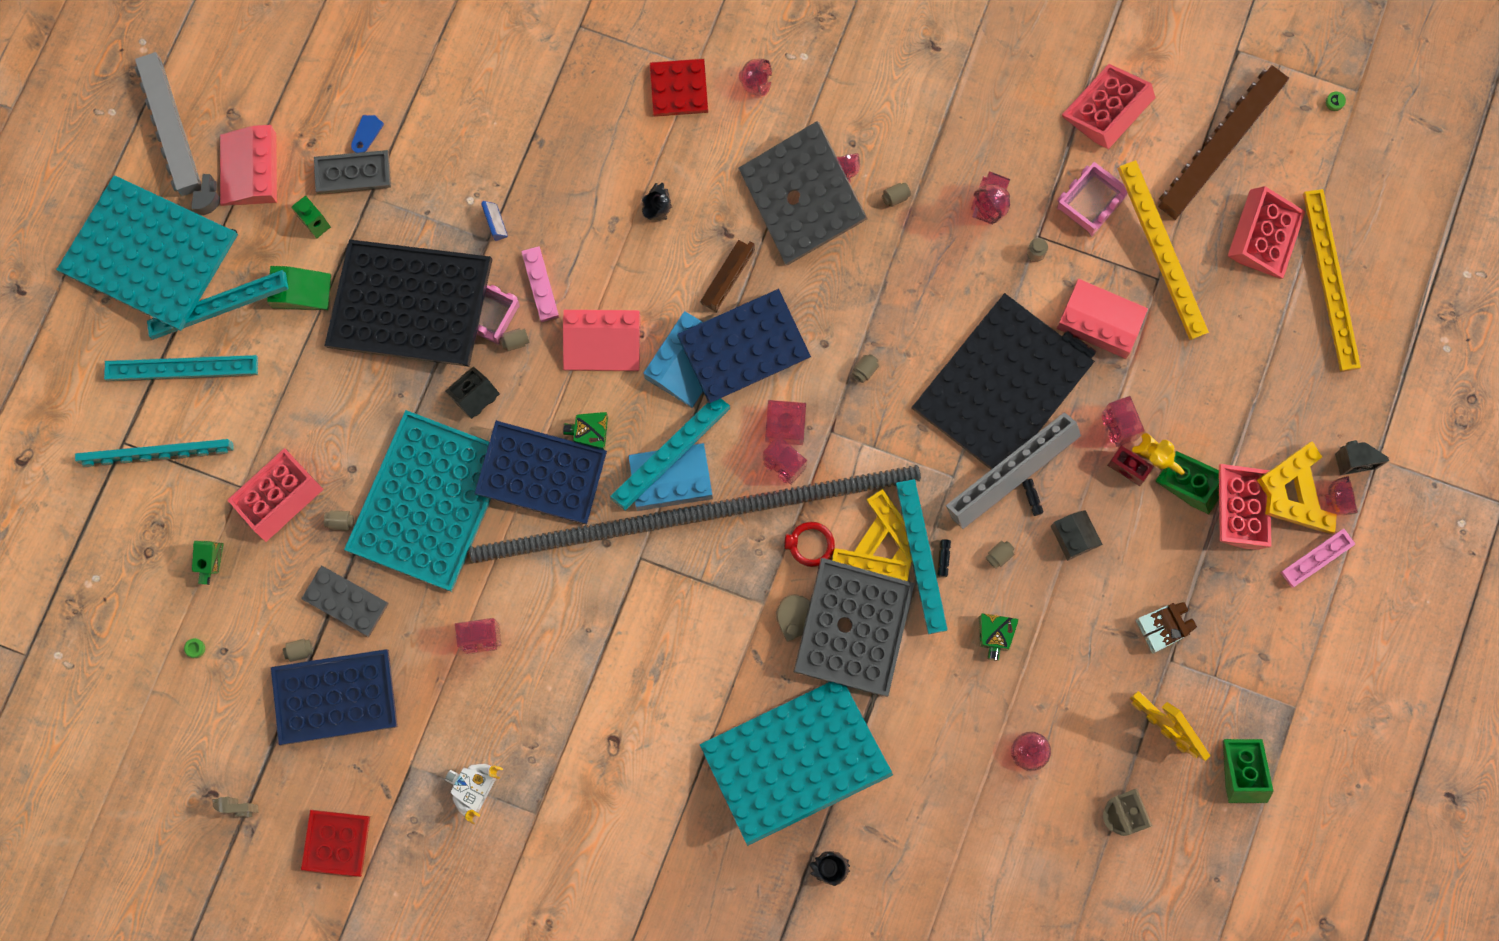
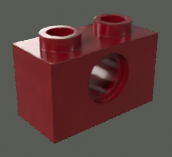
(1130, 465)

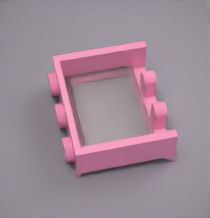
(1092, 198)
(496, 313)

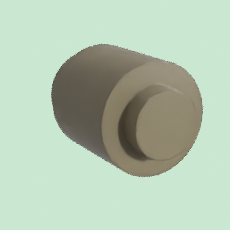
(896, 194)
(1037, 249)
(514, 339)
(865, 368)
(338, 520)
(1000, 554)
(298, 650)

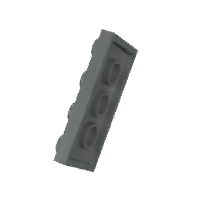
(352, 172)
(345, 601)

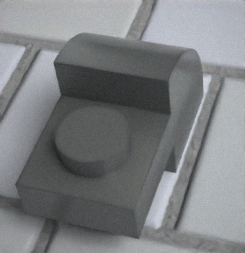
(206, 199)

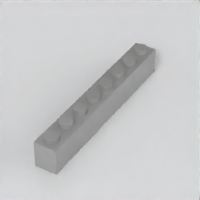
(168, 123)
(1013, 470)

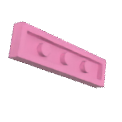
(540, 284)
(1317, 558)

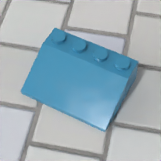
(671, 368)
(681, 484)

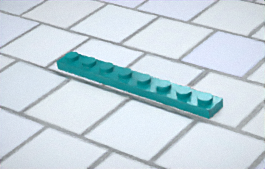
(226, 302)
(181, 368)
(163, 452)
(669, 453)
(921, 557)

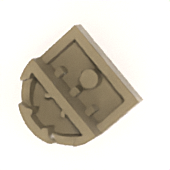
(792, 615)
(230, 806)
(1126, 814)

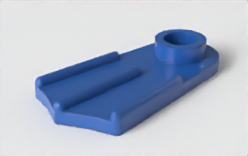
(366, 132)

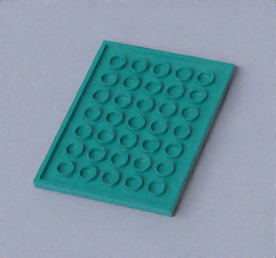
(147, 252)
(423, 502)
(795, 761)

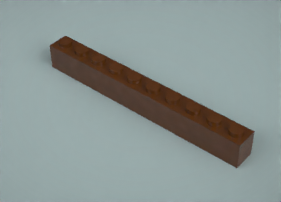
(1223, 142)

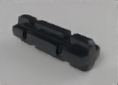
(1079, 344)
(1033, 497)
(944, 557)

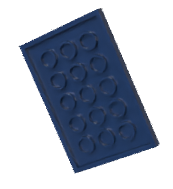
(743, 346)
(540, 472)
(334, 697)

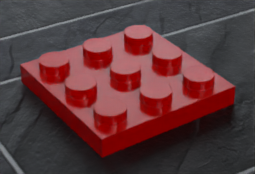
(678, 87)
(335, 843)

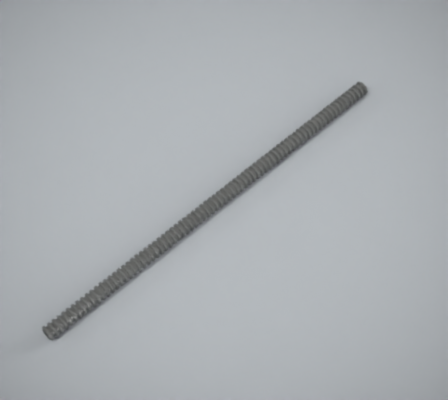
(693, 514)

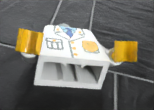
(472, 788)

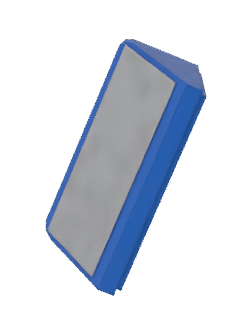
(494, 220)

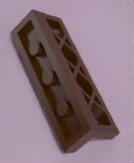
(728, 275)

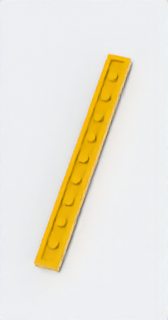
(1163, 250)
(1331, 280)

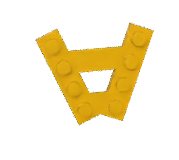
(1308, 510)
(887, 521)
(1173, 726)

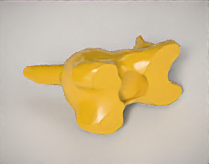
(1159, 454)

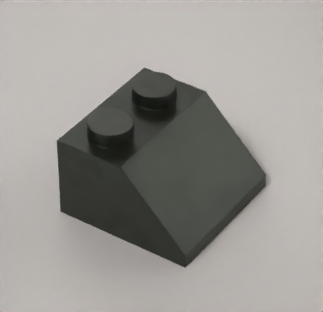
(473, 392)
(1359, 457)
(1076, 534)

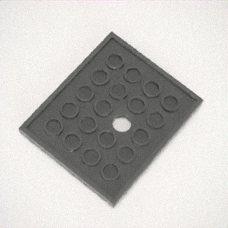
(826, 197)
(878, 614)

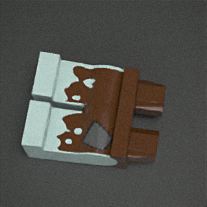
(1171, 623)

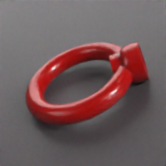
(791, 543)

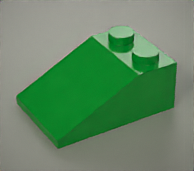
(305, 289)
(1196, 486)
(1246, 771)

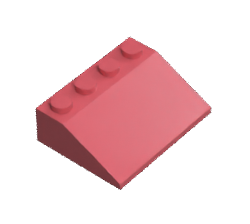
(1109, 105)
(248, 166)
(1266, 232)
(1102, 318)
(601, 340)
(275, 495)
(1243, 508)

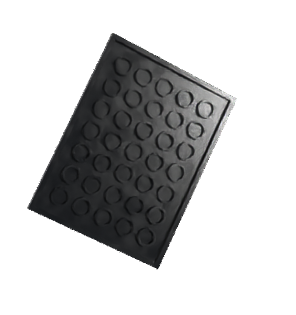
(409, 302)
(1002, 383)

